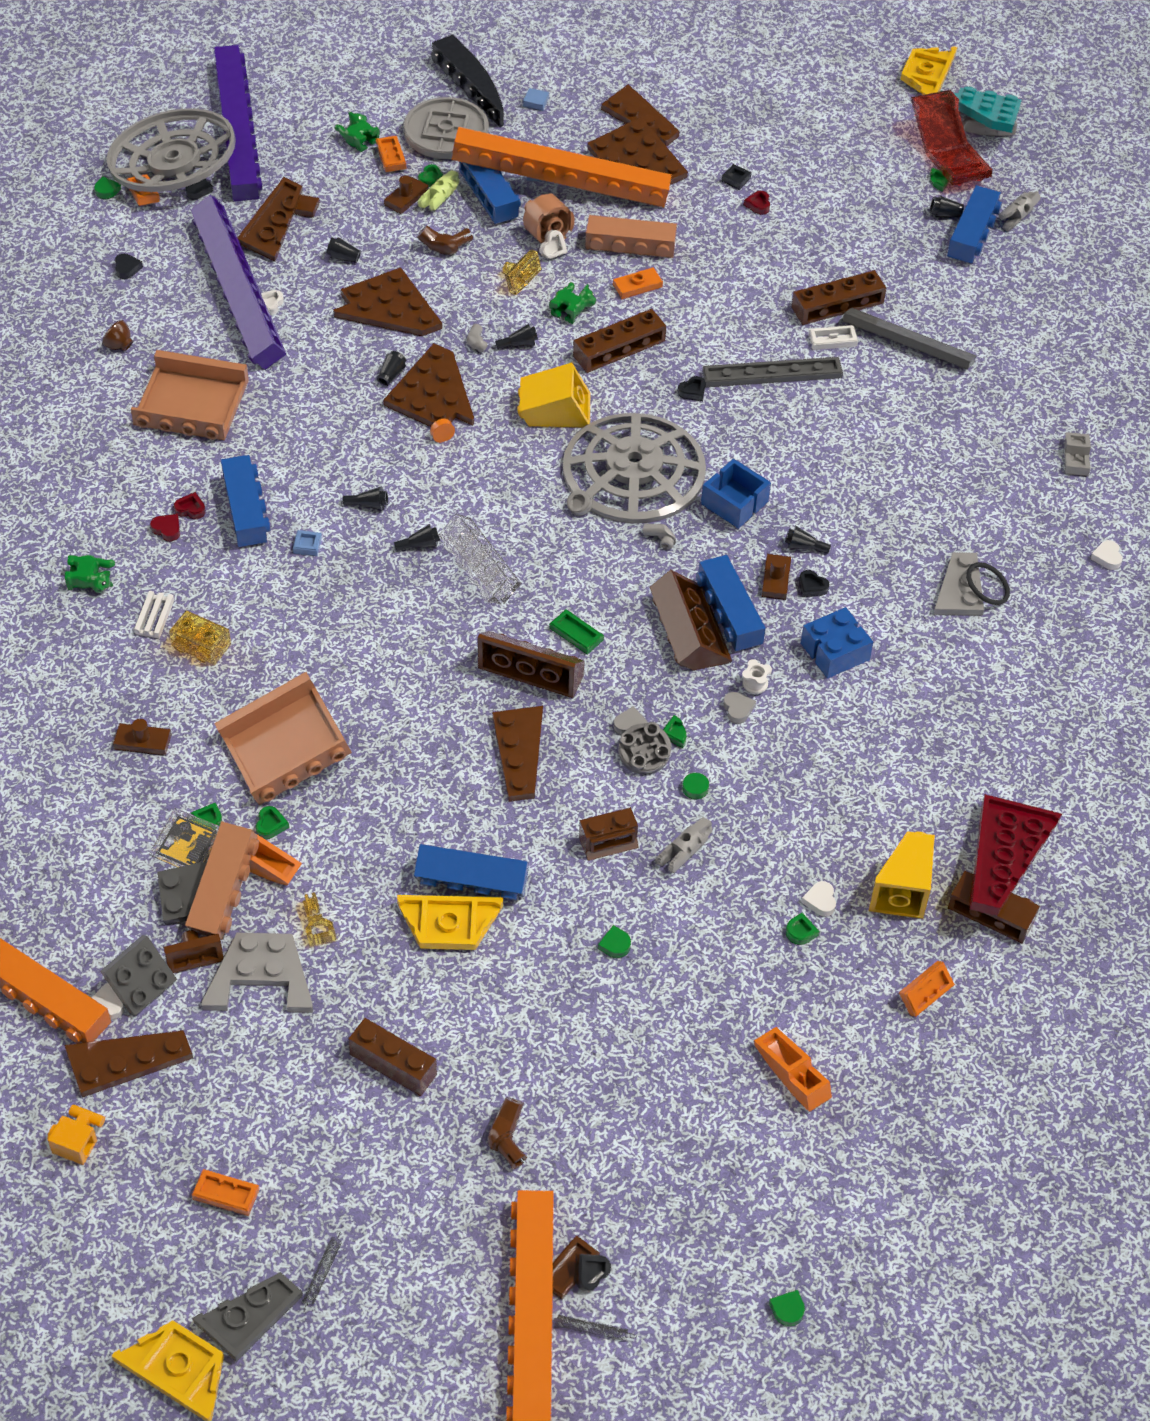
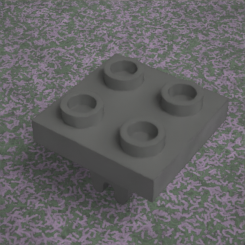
(138, 975)

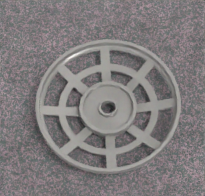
(171, 156)
(635, 473)

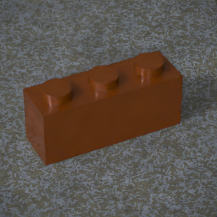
(1012, 921)
(392, 1056)

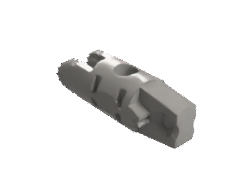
(974, 126)
(1019, 209)
(685, 845)

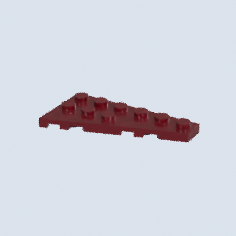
(1006, 847)

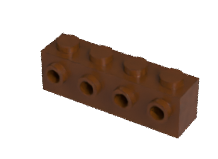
(838, 296)
(619, 340)

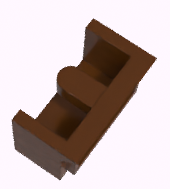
(605, 829)

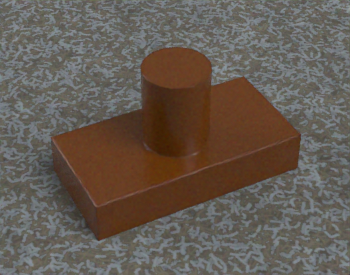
(406, 194)
(776, 576)
(142, 738)
(193, 952)

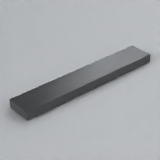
(909, 338)
(772, 372)

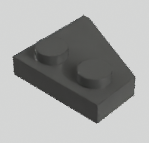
(178, 891)

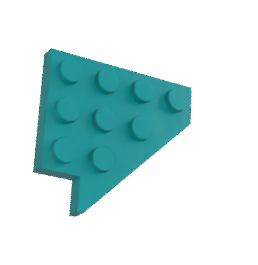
(989, 108)

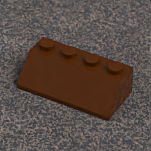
(689, 622)
(529, 663)

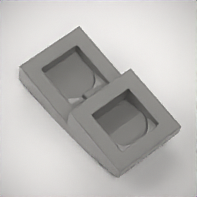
(1076, 454)

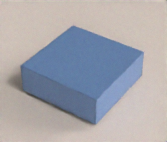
(536, 99)
(307, 543)

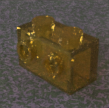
(200, 638)

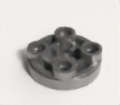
(644, 748)

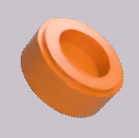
(442, 430)

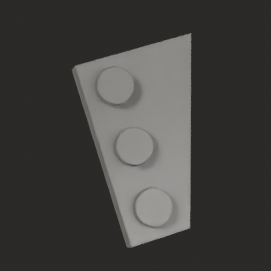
(955, 593)

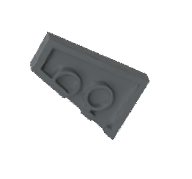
(245, 1319)

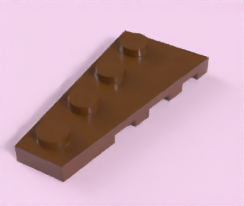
(629, 105)
(271, 222)
(518, 746)
(120, 1060)

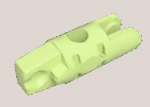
(439, 191)

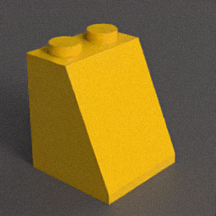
(554, 398)
(905, 878)

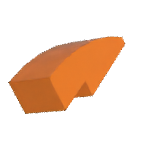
(273, 863)
(794, 1068)

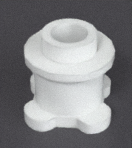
(755, 677)

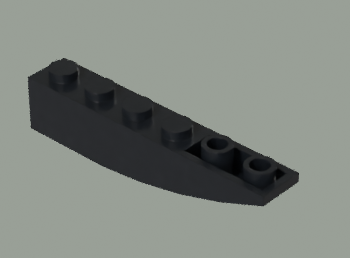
(469, 75)

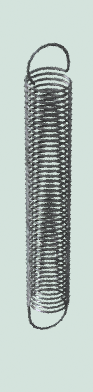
(326, 1269)
(593, 1324)

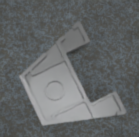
(261, 961)

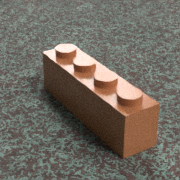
(631, 236)
(222, 880)

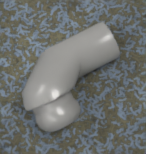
(474, 339)
(666, 536)

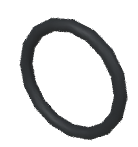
(978, 593)

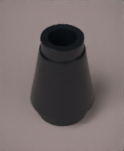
(945, 207)
(342, 250)
(392, 366)

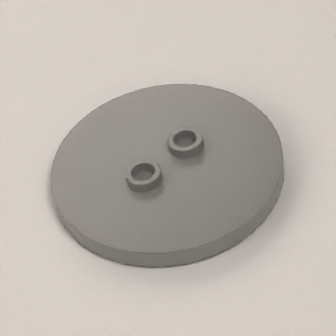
(435, 122)

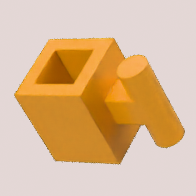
(75, 1138)

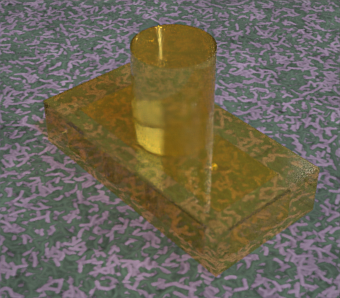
(522, 272)

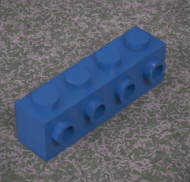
(492, 191)
(975, 224)
(244, 500)
(730, 603)
(471, 870)

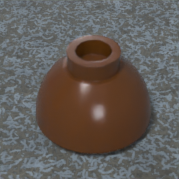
(118, 336)

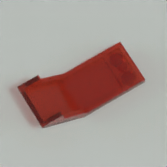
(946, 140)

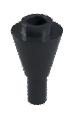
(522, 337)
(373, 498)
(422, 538)
(801, 539)

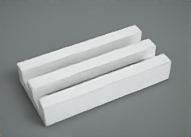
(834, 337)
(160, 598)

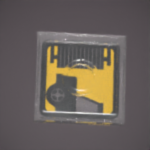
(184, 840)

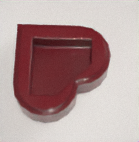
(758, 202)
(190, 506)
(166, 526)

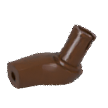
(444, 243)
(502, 1132)

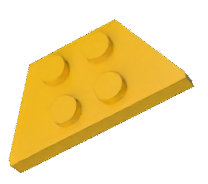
(927, 69)
(449, 920)
(177, 1366)

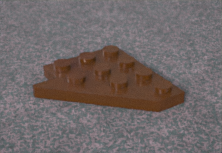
(638, 147)
(389, 303)
(432, 390)

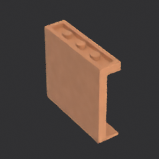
(191, 395)
(283, 738)

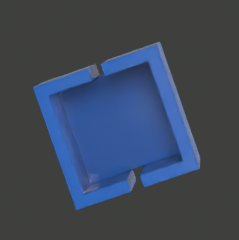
(735, 493)
(840, 642)

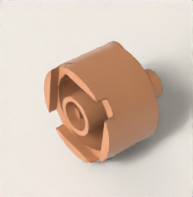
(547, 214)

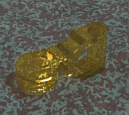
(319, 938)

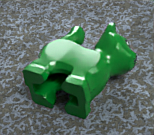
(358, 131)
(570, 302)
(85, 573)

